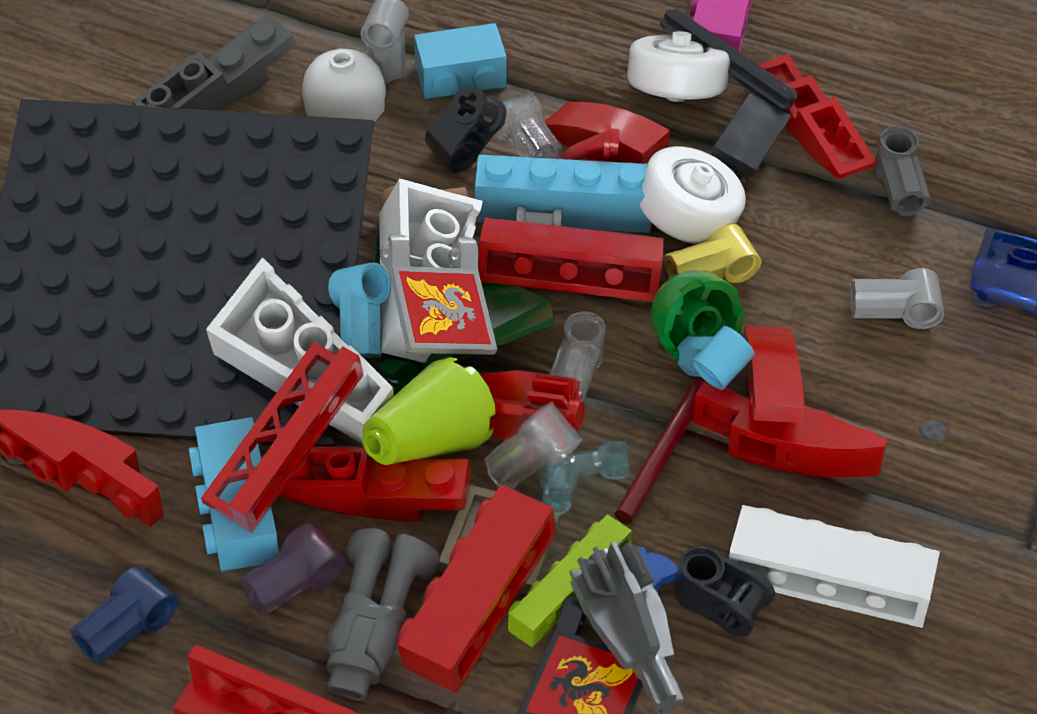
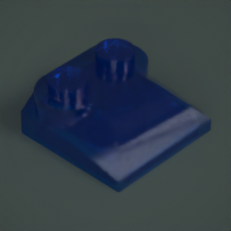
(1006, 270)

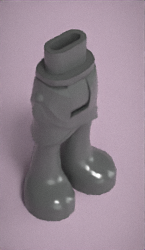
(368, 631)

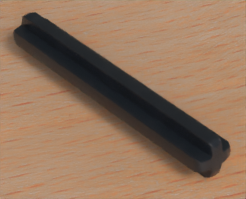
(740, 67)

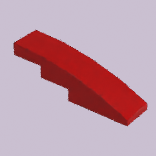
(821, 123)
(774, 375)

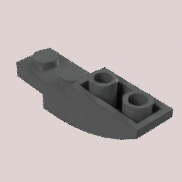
(226, 74)

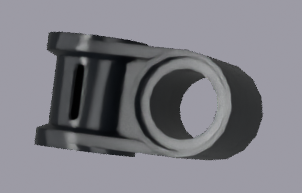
(461, 129)
(723, 591)

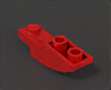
(812, 448)
(73, 452)
(357, 485)

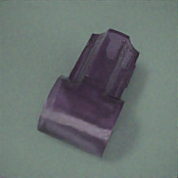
(303, 562)

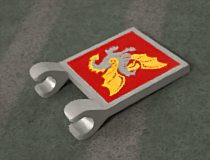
(440, 306)

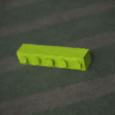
(543, 604)

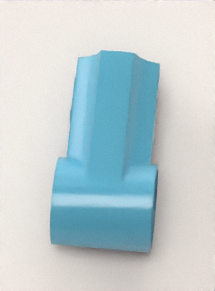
(358, 296)
(716, 357)

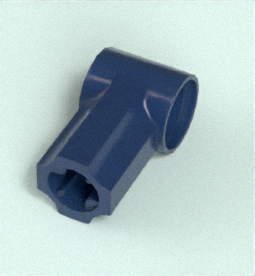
(134, 605)

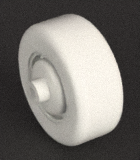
(677, 67)
(690, 194)

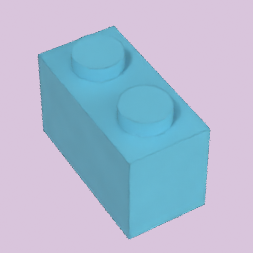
(460, 59)

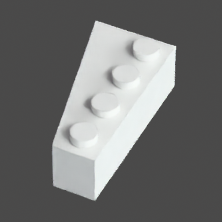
(432, 224)
(269, 331)

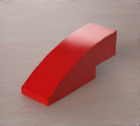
(637, 135)

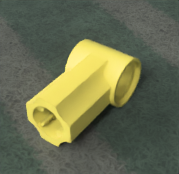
(723, 254)

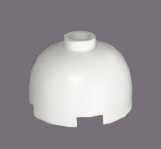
(344, 86)

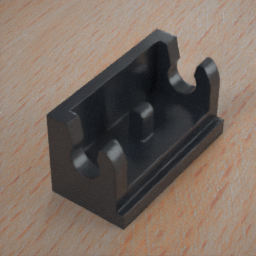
(750, 136)

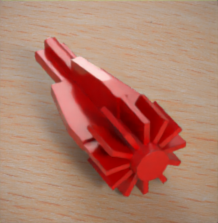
(522, 393)

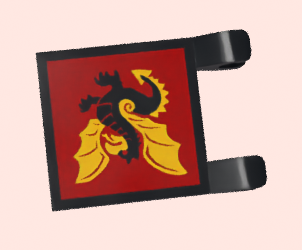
(580, 674)

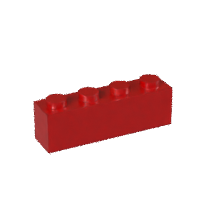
(570, 259)
(476, 588)

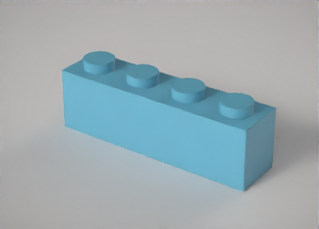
(588, 192)

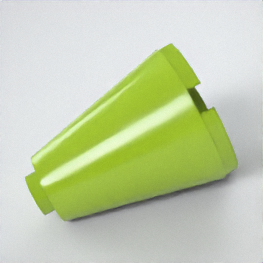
(432, 416)

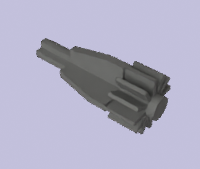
(629, 618)

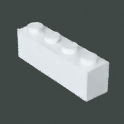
(836, 565)

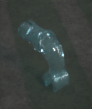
(561, 479)

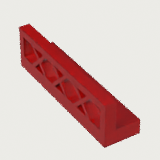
(291, 442)
(233, 688)

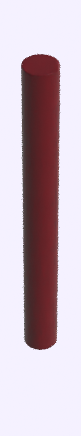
(659, 455)

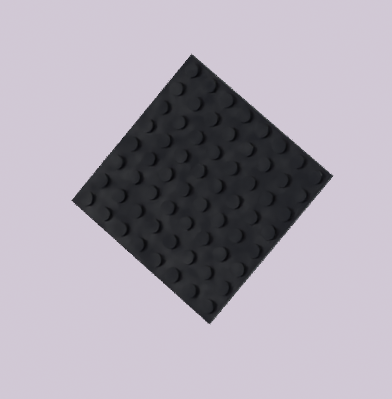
(135, 236)

